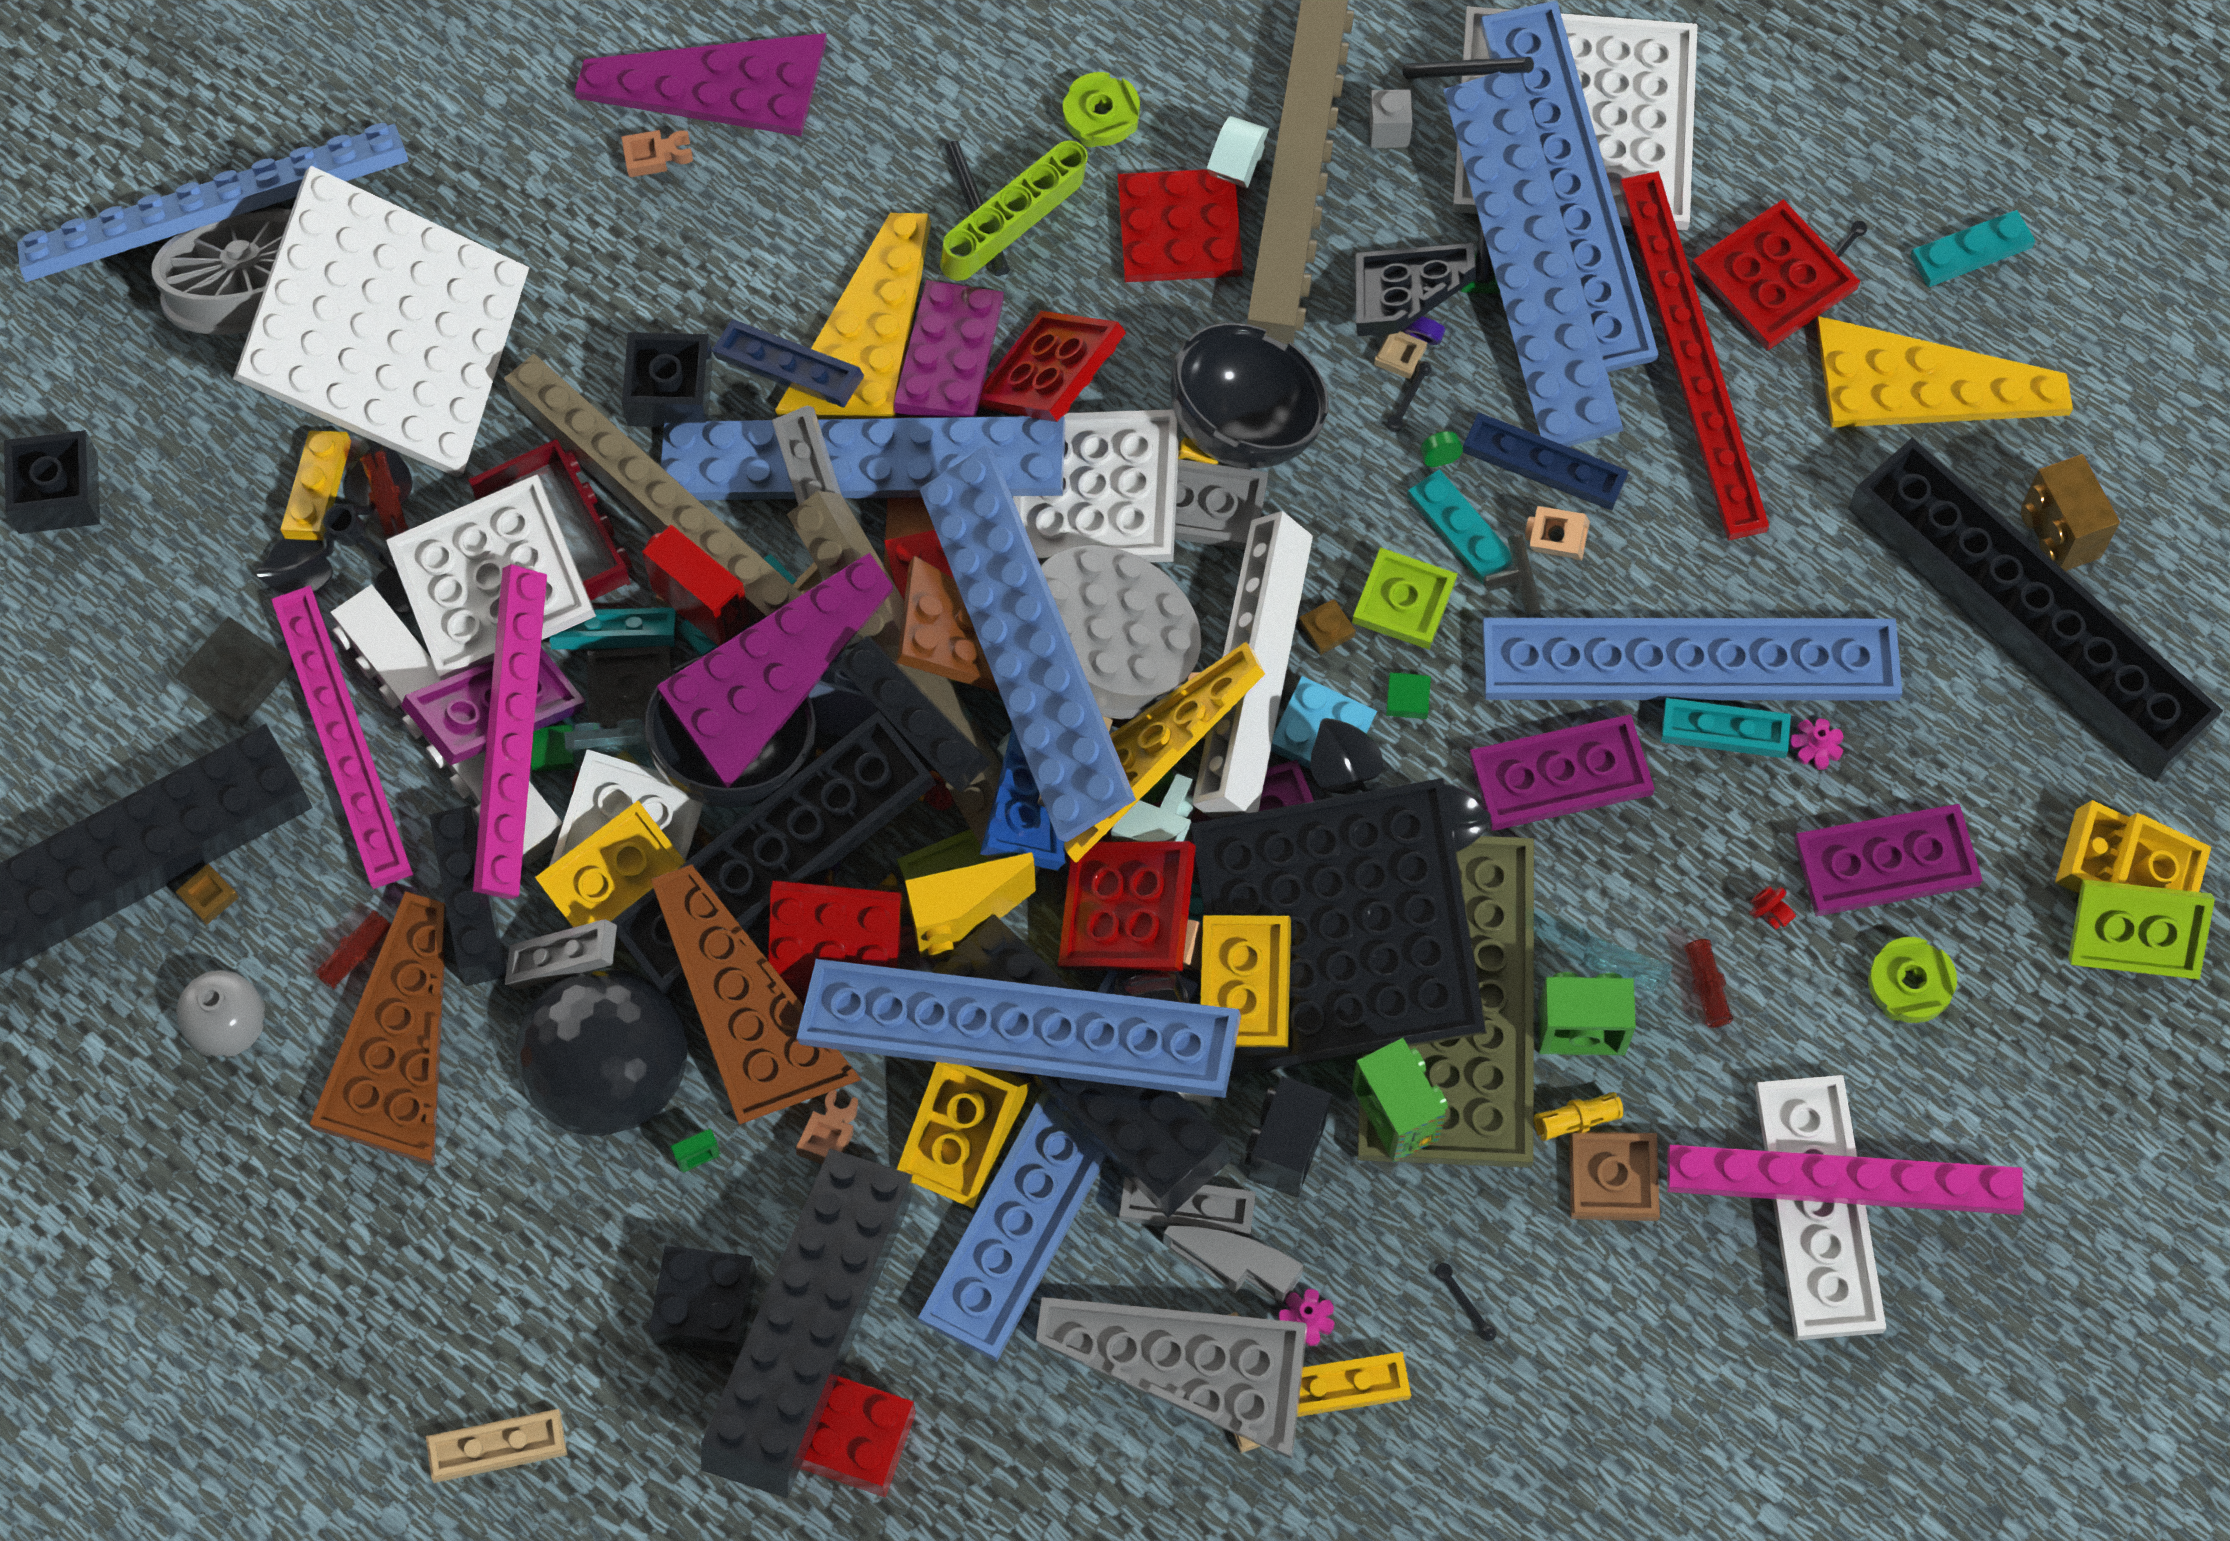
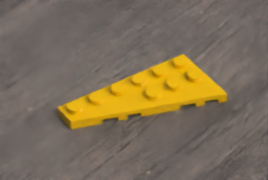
(873, 321)
(1906, 380)
(1170, 728)

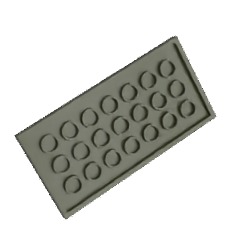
(1489, 1074)

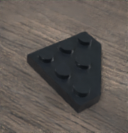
(1408, 283)

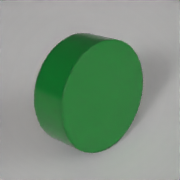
(1441, 449)

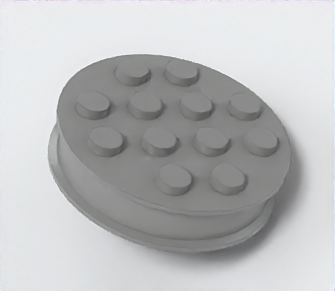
(1125, 624)

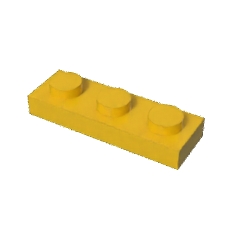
(315, 484)
(1353, 1384)

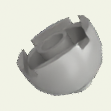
(220, 1013)

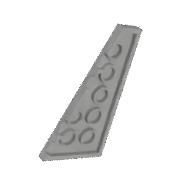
(1210, 1365)

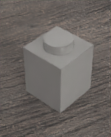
(1390, 118)

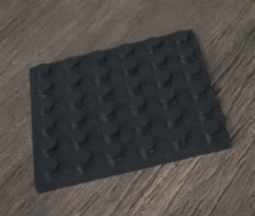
(1372, 914)

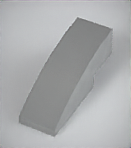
(1235, 1259)

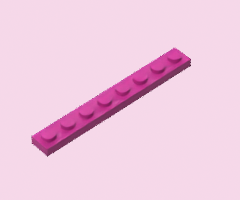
(510, 733)
(342, 737)
(1845, 1179)

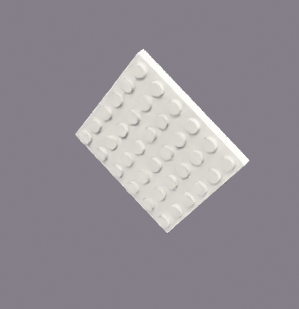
(1637, 95)
(382, 322)

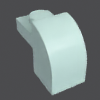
(1238, 151)
(1165, 823)

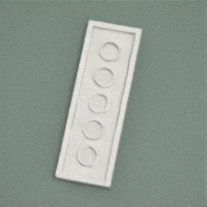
(1821, 1243)

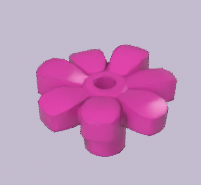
(1817, 743)
(1310, 1312)

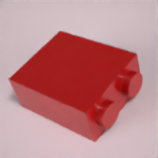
(696, 585)

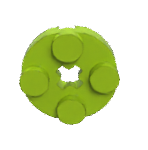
(1106, 128)
(1924, 961)

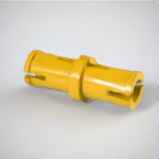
(1578, 1116)

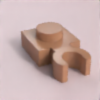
(648, 152)
(827, 1130)

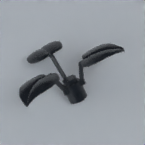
(304, 563)
(1348, 757)

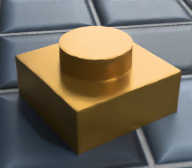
(1327, 626)
(207, 894)

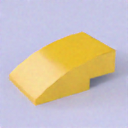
(2129, 851)

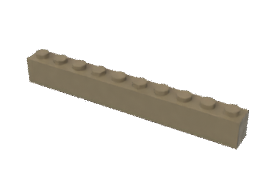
(1297, 168)
(641, 481)
(835, 543)

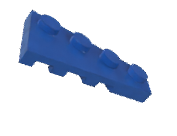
(1016, 819)

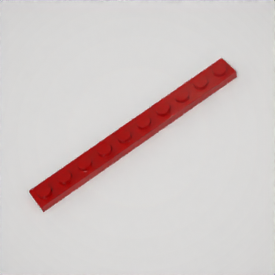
(1693, 356)

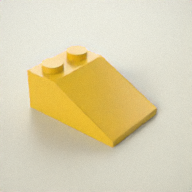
(957, 902)
(962, 1129)

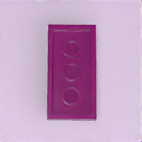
(949, 351)
(457, 708)
(1561, 772)
(1887, 860)

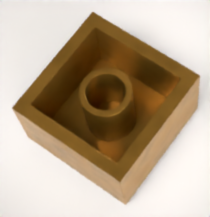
(2069, 513)

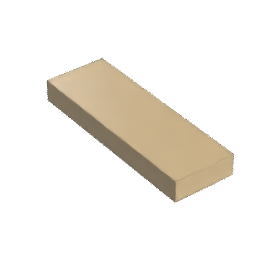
(496, 1445)

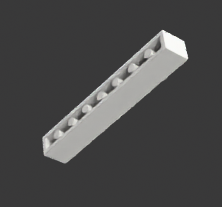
(1265, 618)
(402, 667)

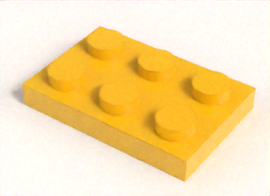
(610, 868)
(1249, 971)

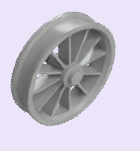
(219, 271)

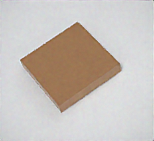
(1614, 1176)

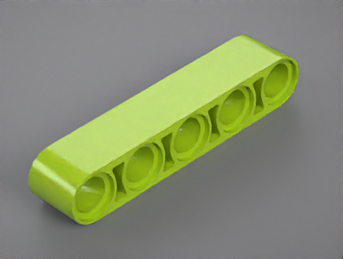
(1008, 225)

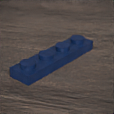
(788, 363)
(1545, 461)

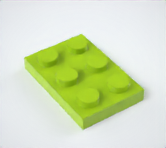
(2141, 929)

